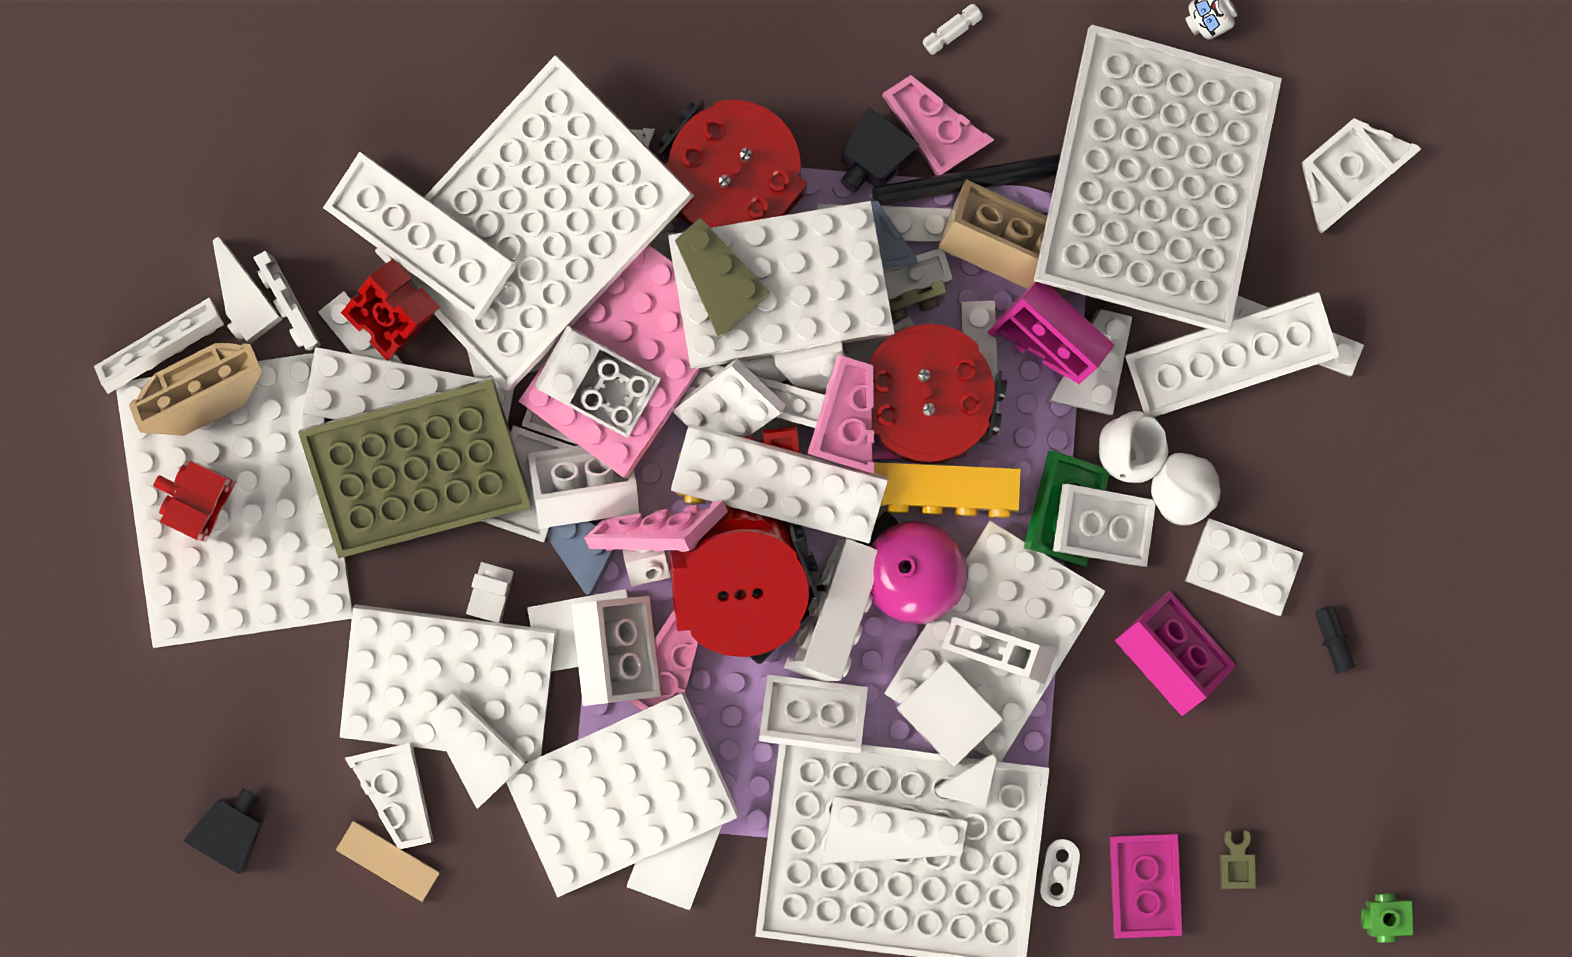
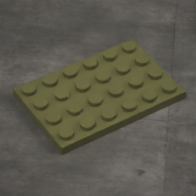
(415, 468)

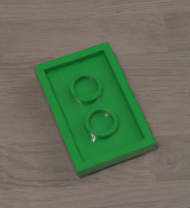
(1059, 470)

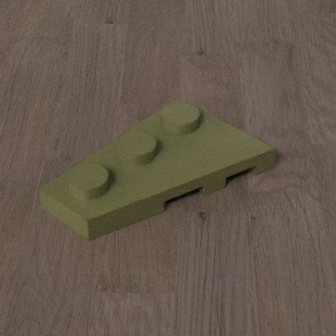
(721, 278)

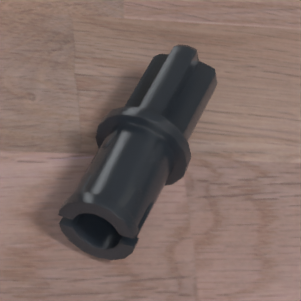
(1334, 639)

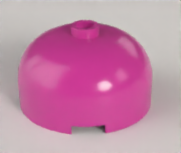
(934, 580)

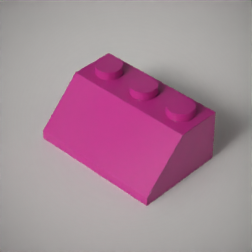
(1175, 653)

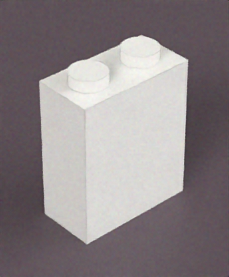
(948, 712)

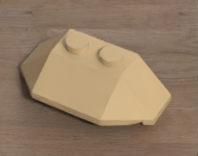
(197, 390)

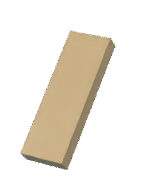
(388, 861)

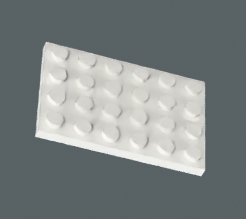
(820, 280)
(1015, 595)
(412, 660)
(621, 794)

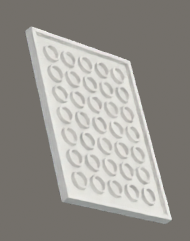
(1158, 179)
(562, 198)
(271, 547)
(910, 905)

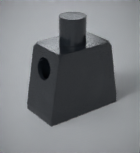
(876, 152)
(228, 831)

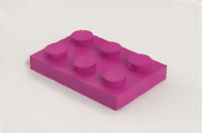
(1145, 885)

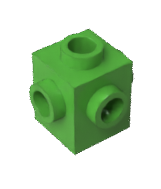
(1399, 922)

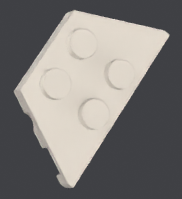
(1350, 168)

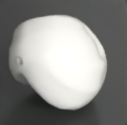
(1133, 447)
(1186, 489)

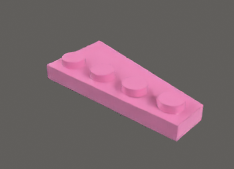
(656, 531)

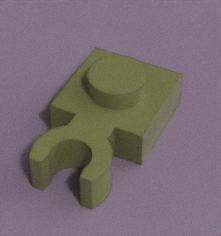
(1237, 868)

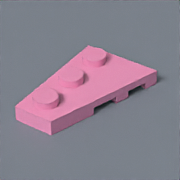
(942, 133)
(845, 419)
(675, 661)

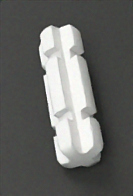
(952, 29)

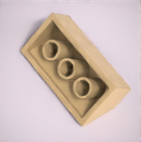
(995, 234)

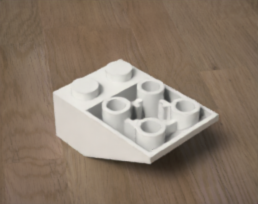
(597, 381)

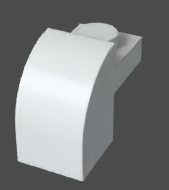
(490, 592)

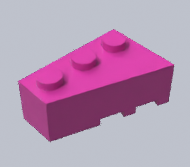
(1054, 331)

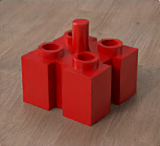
(390, 309)
(195, 500)

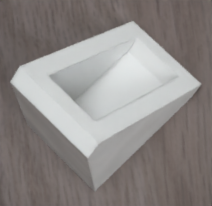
(970, 784)

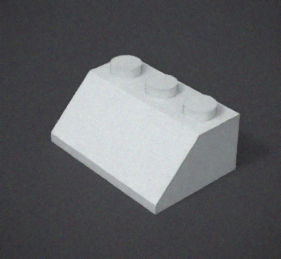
(578, 488)
(616, 650)

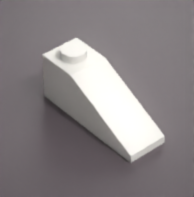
(243, 299)
(999, 650)

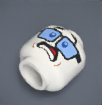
(1211, 17)

